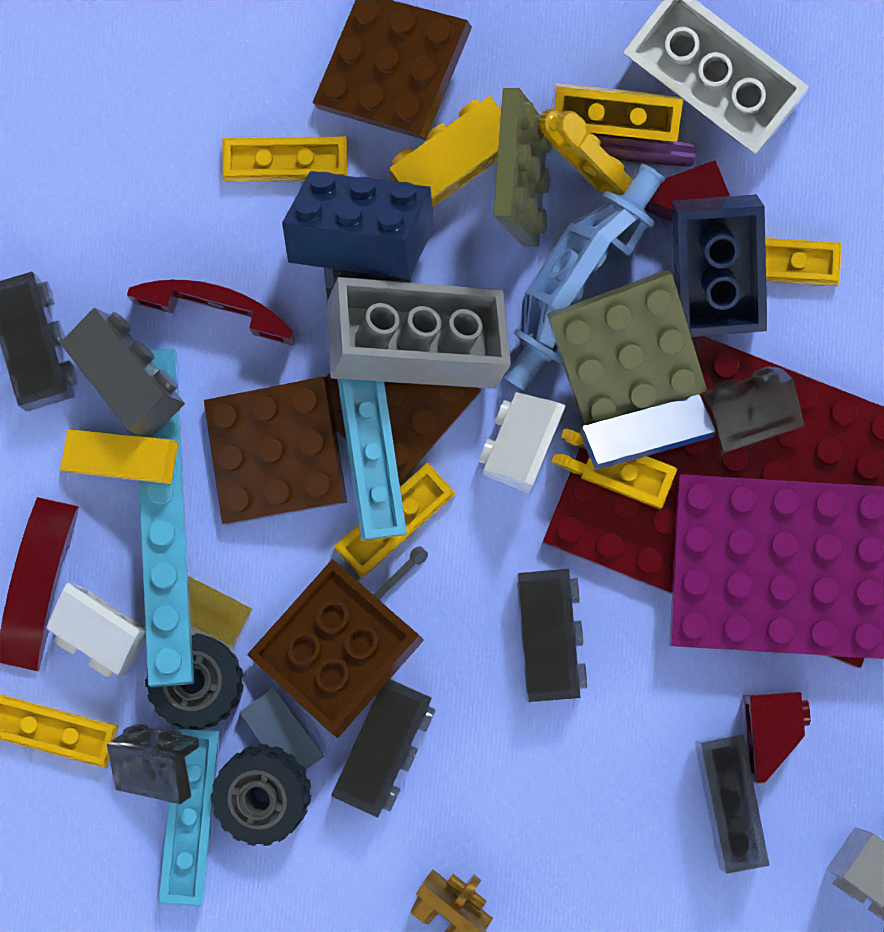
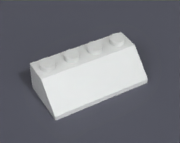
(717, 71)

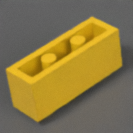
(621, 111)
(452, 152)

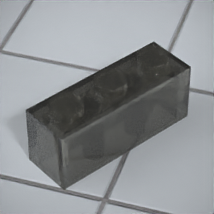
(33, 343)
(550, 635)
(383, 748)
(731, 803)

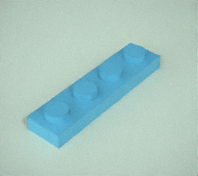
(372, 459)
(190, 826)

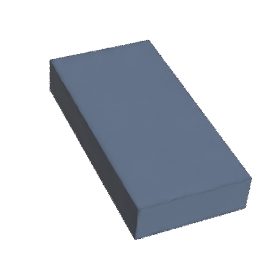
(278, 726)

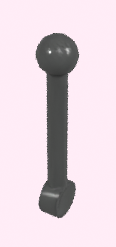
(417, 556)

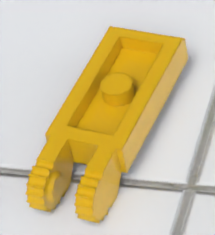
(583, 151)
(639, 479)

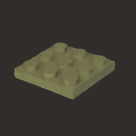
(521, 170)
(627, 349)

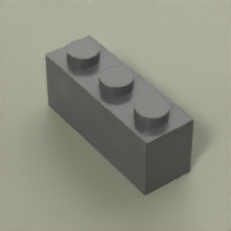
(123, 372)

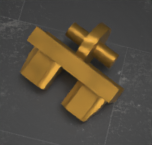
(454, 901)

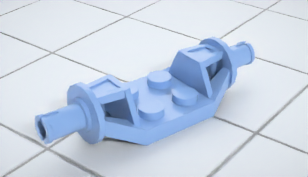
(570, 264)

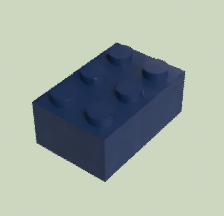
(358, 224)
(721, 264)

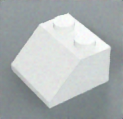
(522, 440)
(96, 629)

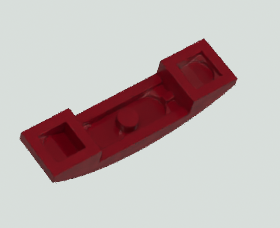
(164, 294)
(35, 582)

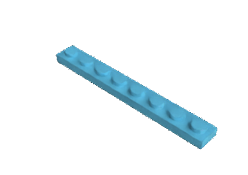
(166, 561)

